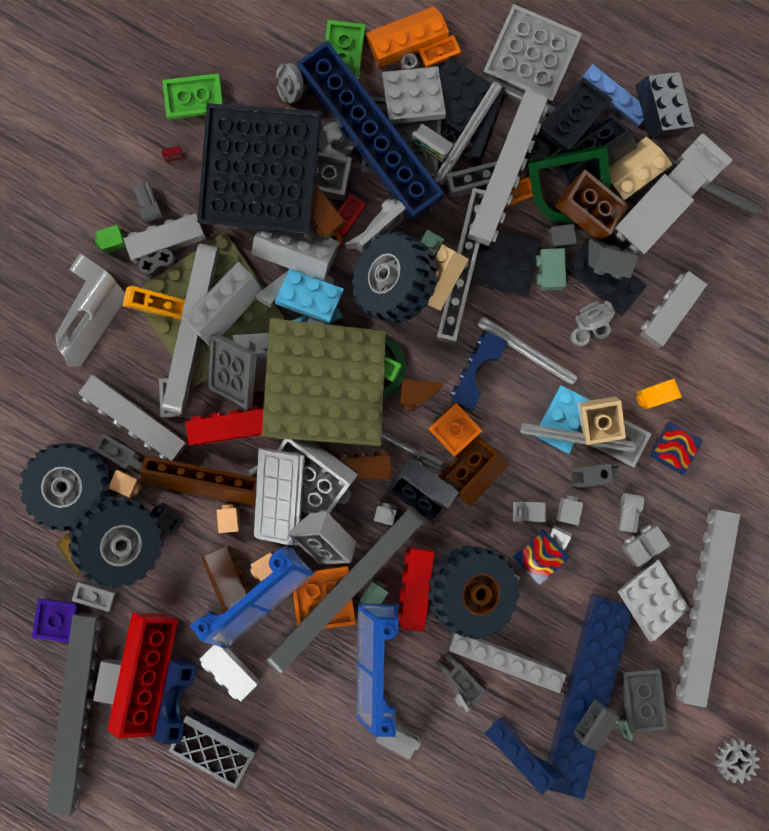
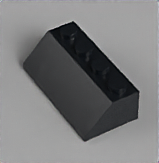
(607, 132)

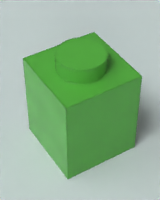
(110, 239)

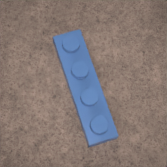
(622, 100)

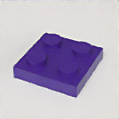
(53, 619)

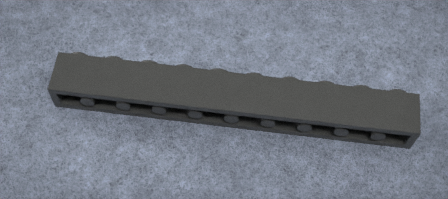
(74, 713)

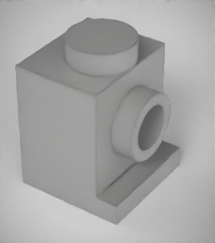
(385, 513)

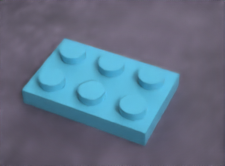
(309, 296)
(563, 415)

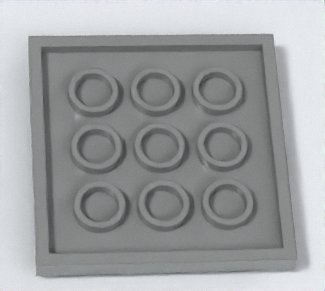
(532, 53)

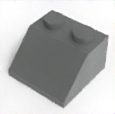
(611, 259)
(596, 725)

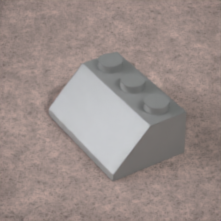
(324, 539)

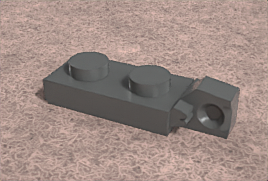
(118, 453)

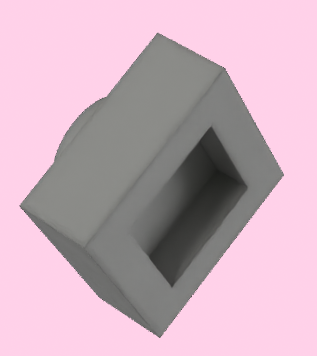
(560, 536)

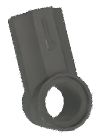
(149, 207)

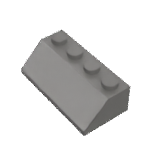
(223, 303)

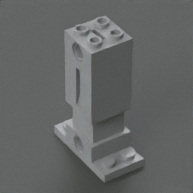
(670, 195)

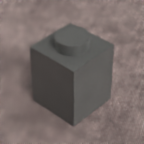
(562, 236)

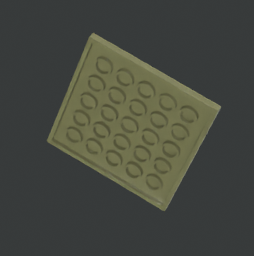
(175, 283)
(324, 383)

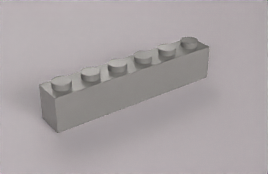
(133, 418)
(508, 661)

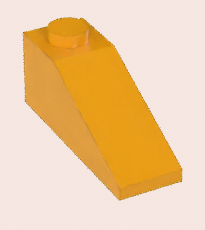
(153, 302)
(658, 394)

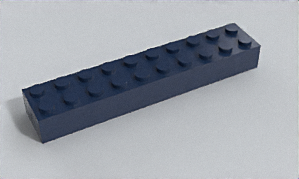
(369, 130)
(589, 679)

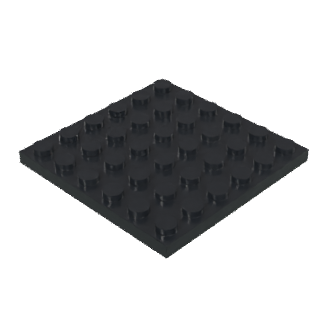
(259, 167)

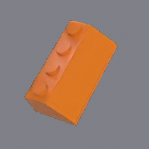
(406, 36)

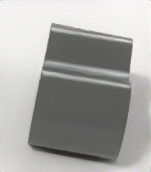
(157, 263)

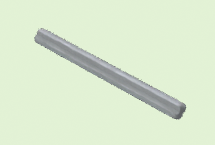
(467, 133)
(528, 351)
(575, 437)

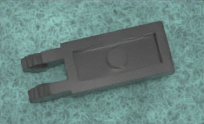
(462, 681)

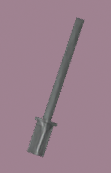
(423, 456)

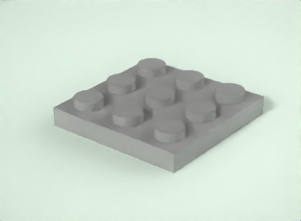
(413, 95)
(653, 600)

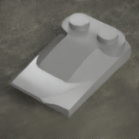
(391, 215)

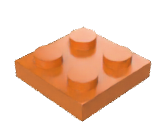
(455, 429)

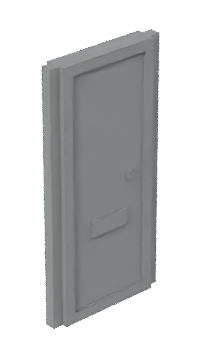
(278, 495)

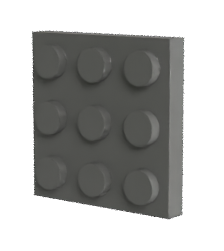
(232, 370)

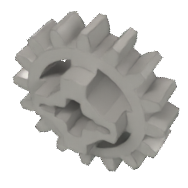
(729, 758)

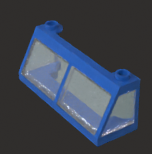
(288, 574)
(375, 626)

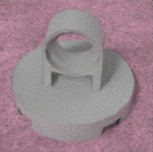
(290, 83)
(335, 141)
(596, 316)

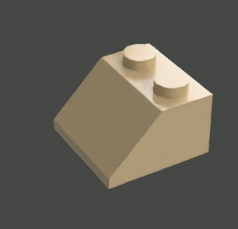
(602, 420)

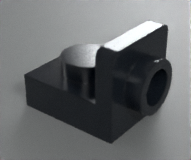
(167, 518)

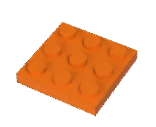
(313, 592)

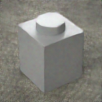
(569, 510)

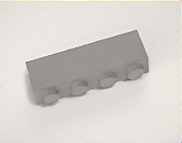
(171, 236)
(673, 309)

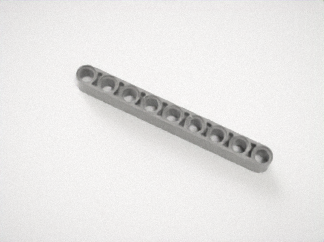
(187, 340)

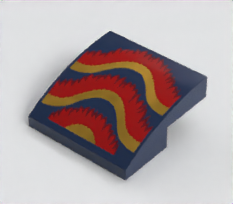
(676, 448)
(541, 557)

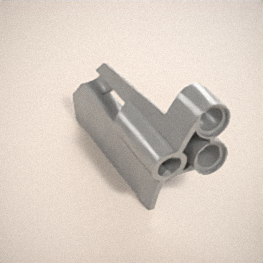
(100, 299)

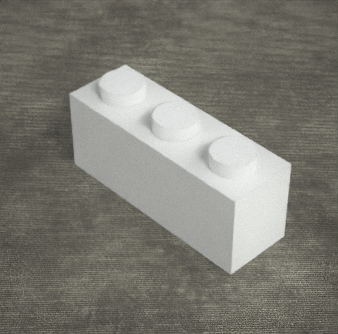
(229, 671)

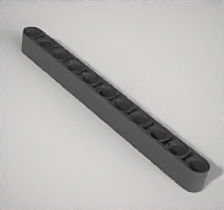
(345, 589)

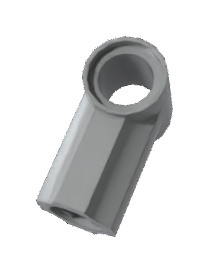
(631, 508)

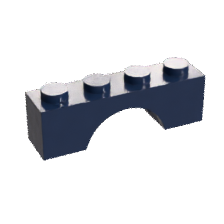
(489, 349)
(169, 721)
(534, 769)

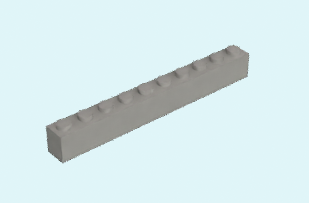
(708, 607)

